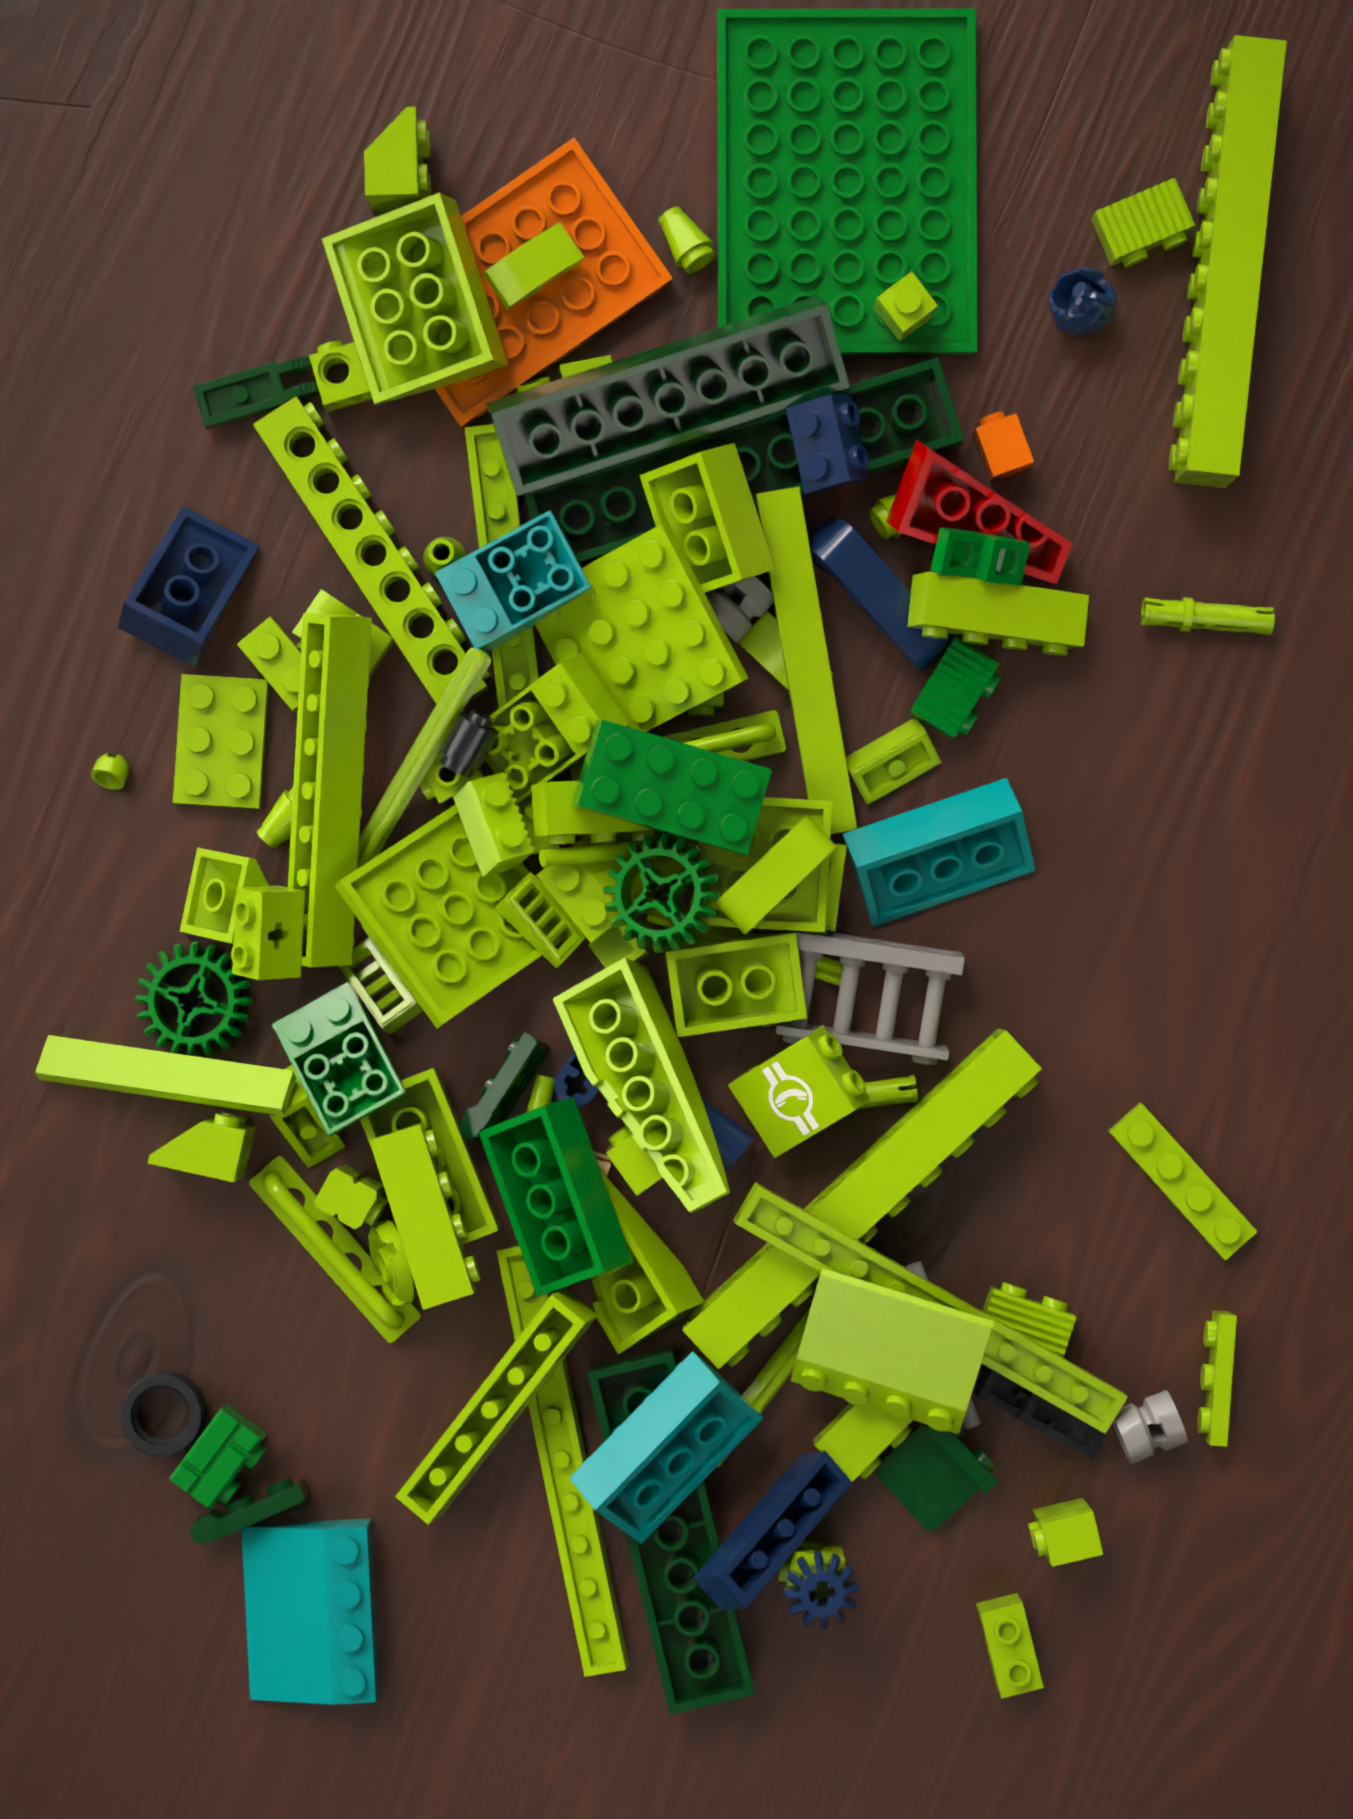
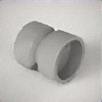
(734, 618)
(1133, 1430)

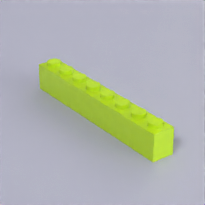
(329, 779)

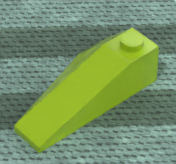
(644, 1294)

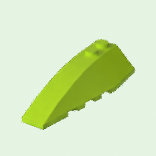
(645, 1077)

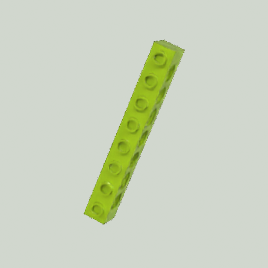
(280, 432)

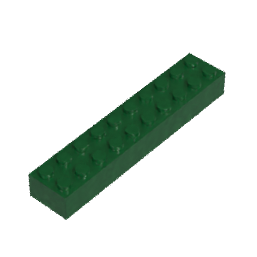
(895, 410)

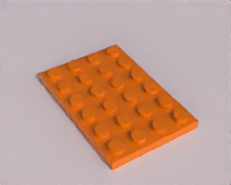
(576, 306)

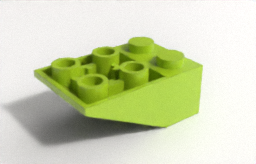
(550, 725)

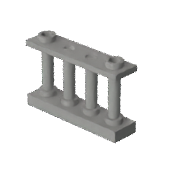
(896, 961)

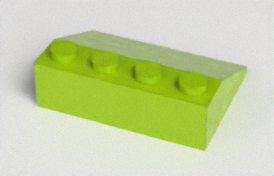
(414, 299)
(891, 1351)

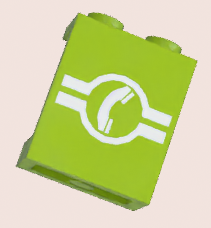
(799, 1091)

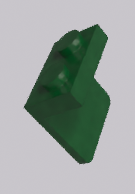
(935, 1474)

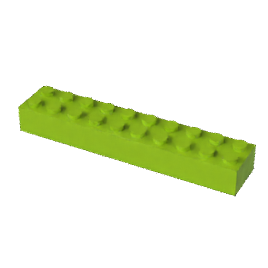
(1228, 262)
(867, 1191)

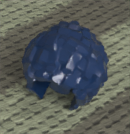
(1082, 301)

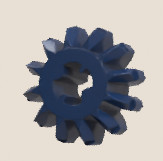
(808, 1582)

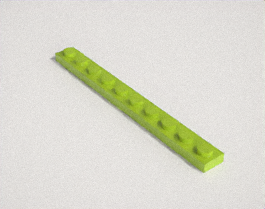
(495, 516)
(1007, 1349)
(573, 1518)

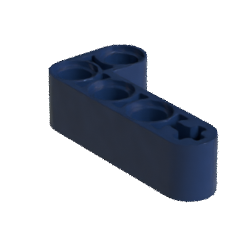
(873, 587)

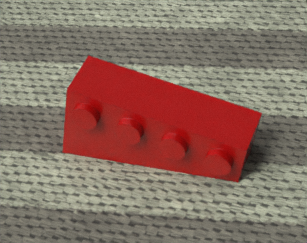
(943, 495)

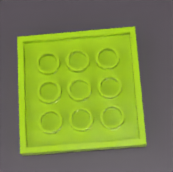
(646, 631)
(439, 917)

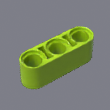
(775, 874)

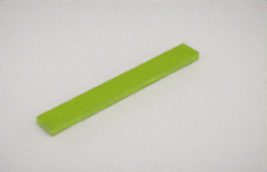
(806, 654)

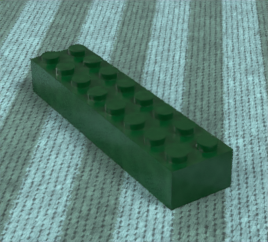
(668, 395)
(693, 1640)

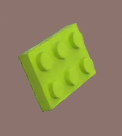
(221, 741)

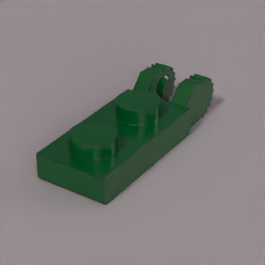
(251, 392)
(506, 1087)
(247, 1512)

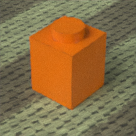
(1002, 446)

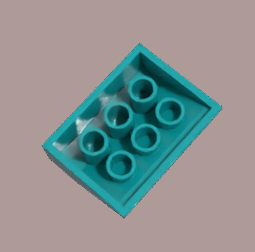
(311, 1612)

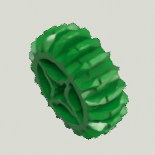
(651, 878)
(187, 1018)

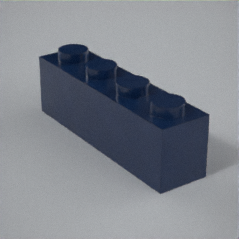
(772, 1530)

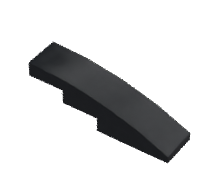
(1037, 1412)

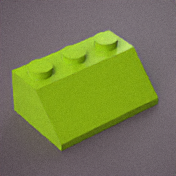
(710, 516)

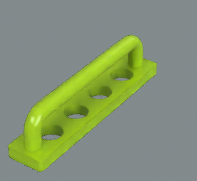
(760, 730)
(272, 1188)

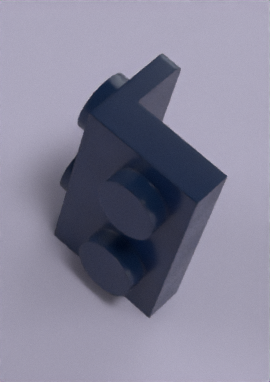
(828, 443)

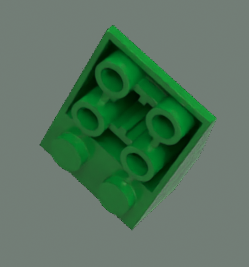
(340, 1058)

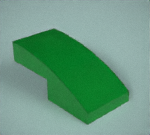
(980, 556)

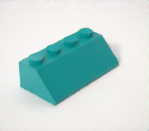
(940, 852)
(665, 1448)

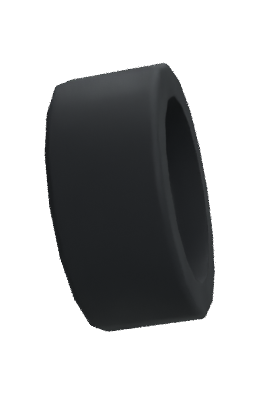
(139, 1437)

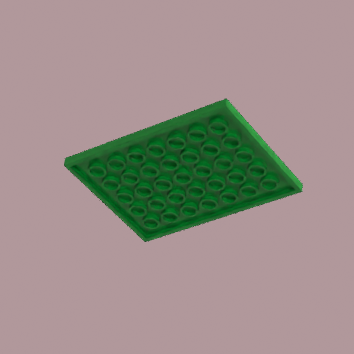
(849, 168)

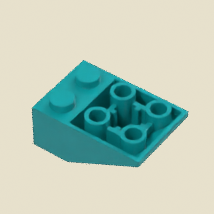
(513, 582)

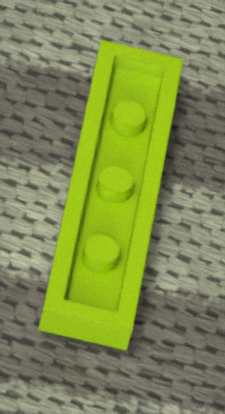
(1182, 1181)

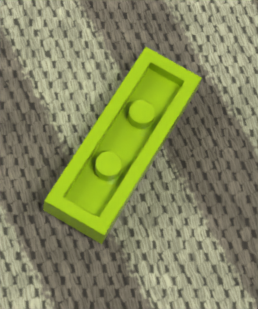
(1217, 1378)

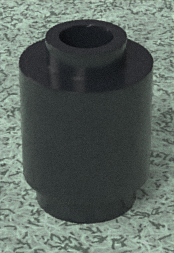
(469, 743)

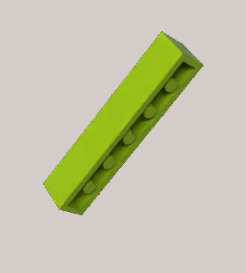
(496, 1405)

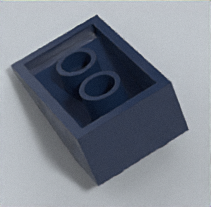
(187, 586)

